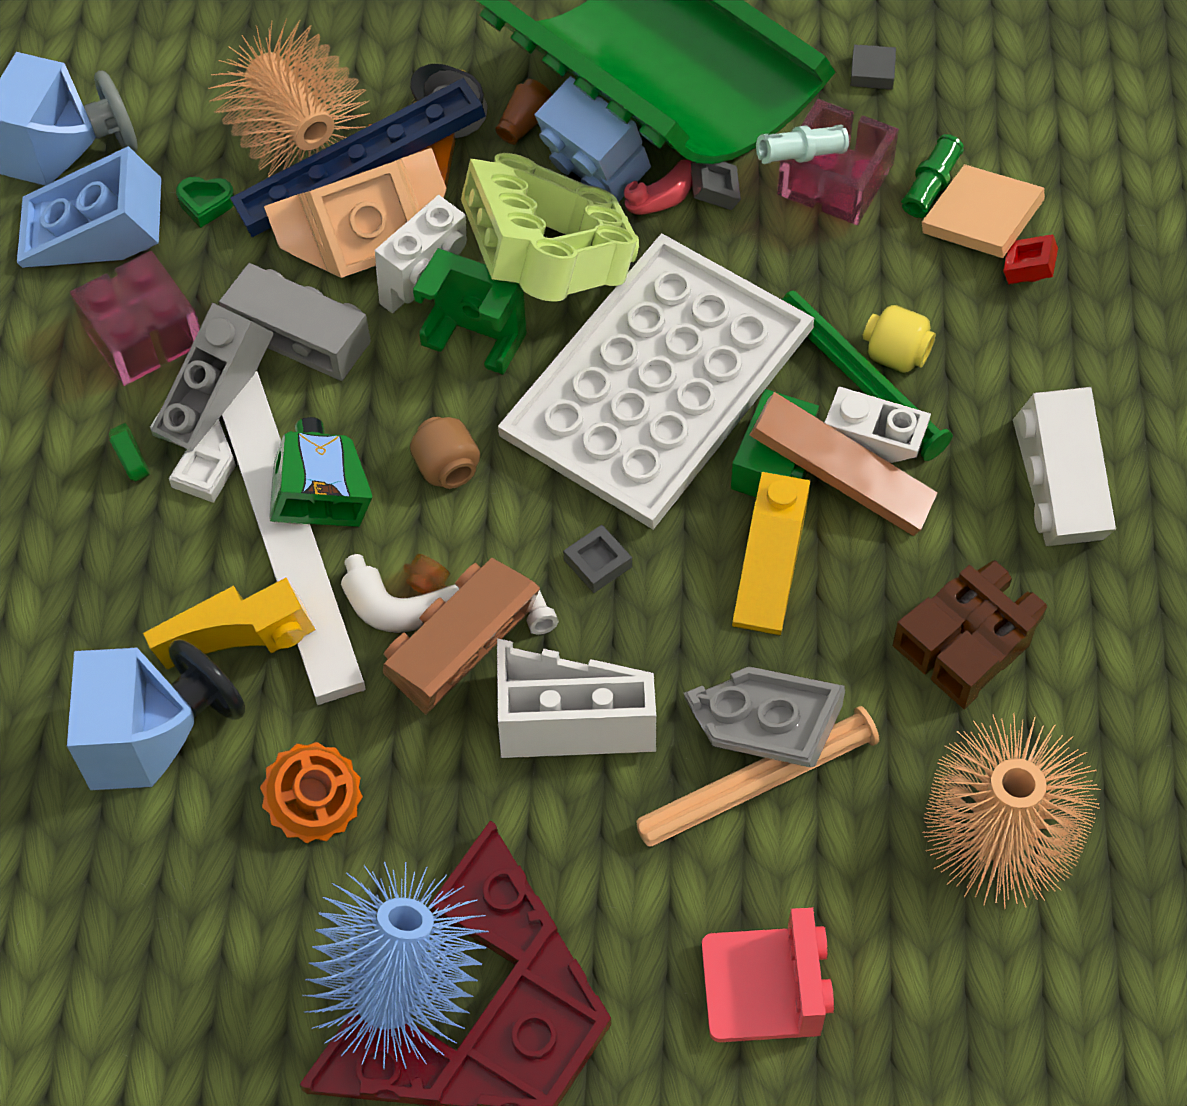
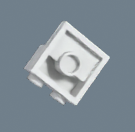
(410, 249)

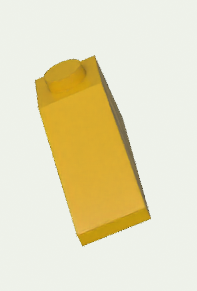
(771, 553)

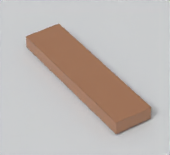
(843, 464)

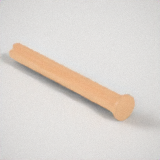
(750, 782)

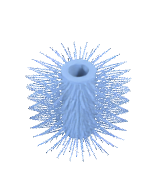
(394, 964)

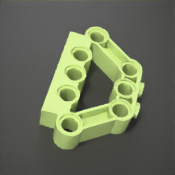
(515, 202)

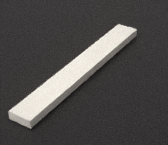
(292, 549)

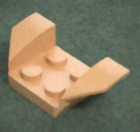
(350, 218)

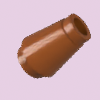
(520, 111)

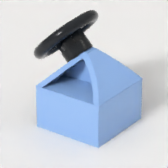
(132, 720)

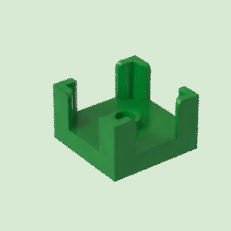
(473, 301)

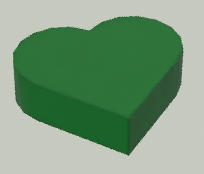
(204, 199)
(128, 452)

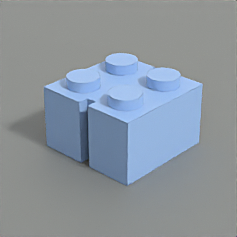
(591, 140)

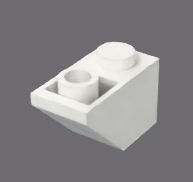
(878, 424)

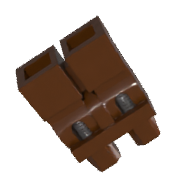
(969, 631)

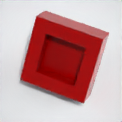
(1031, 259)

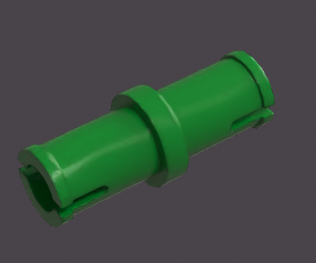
(932, 176)

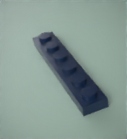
(367, 149)

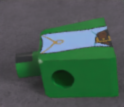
(318, 478)

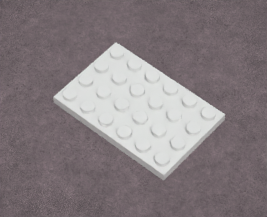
(656, 380)

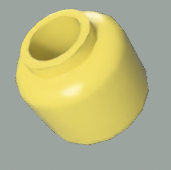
(899, 338)

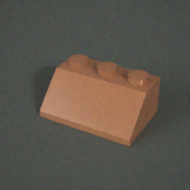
(458, 632)

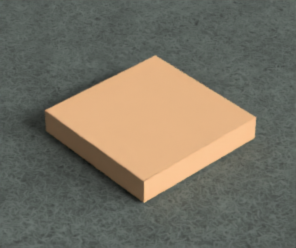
(983, 210)

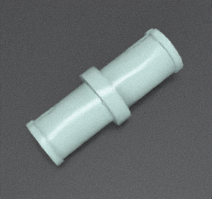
(802, 144)

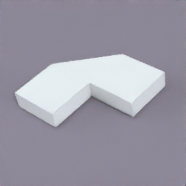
(206, 467)

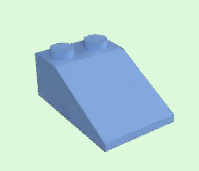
(92, 214)

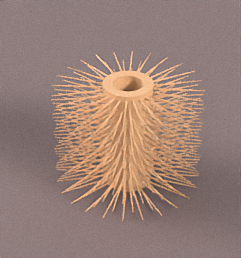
(288, 99)
(1010, 811)

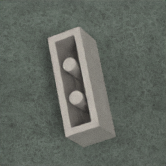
(303, 320)

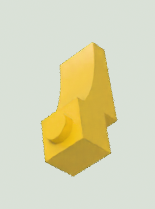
(267, 618)

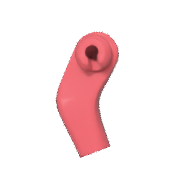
(662, 194)

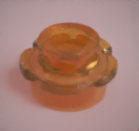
(426, 574)

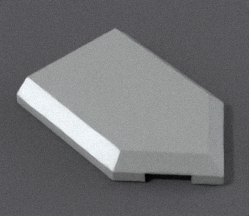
(769, 714)

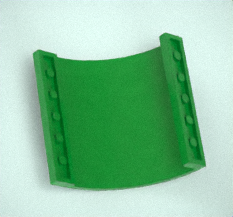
(682, 69)

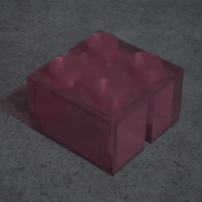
(844, 181)
(128, 307)

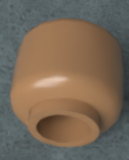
(445, 452)

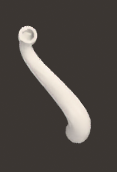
(393, 614)

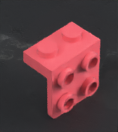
(767, 981)

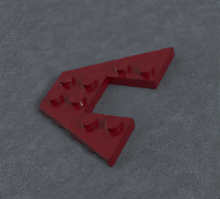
(526, 1039)

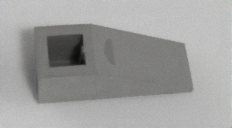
(211, 375)

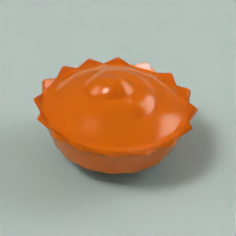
(311, 792)

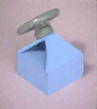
(47, 124)

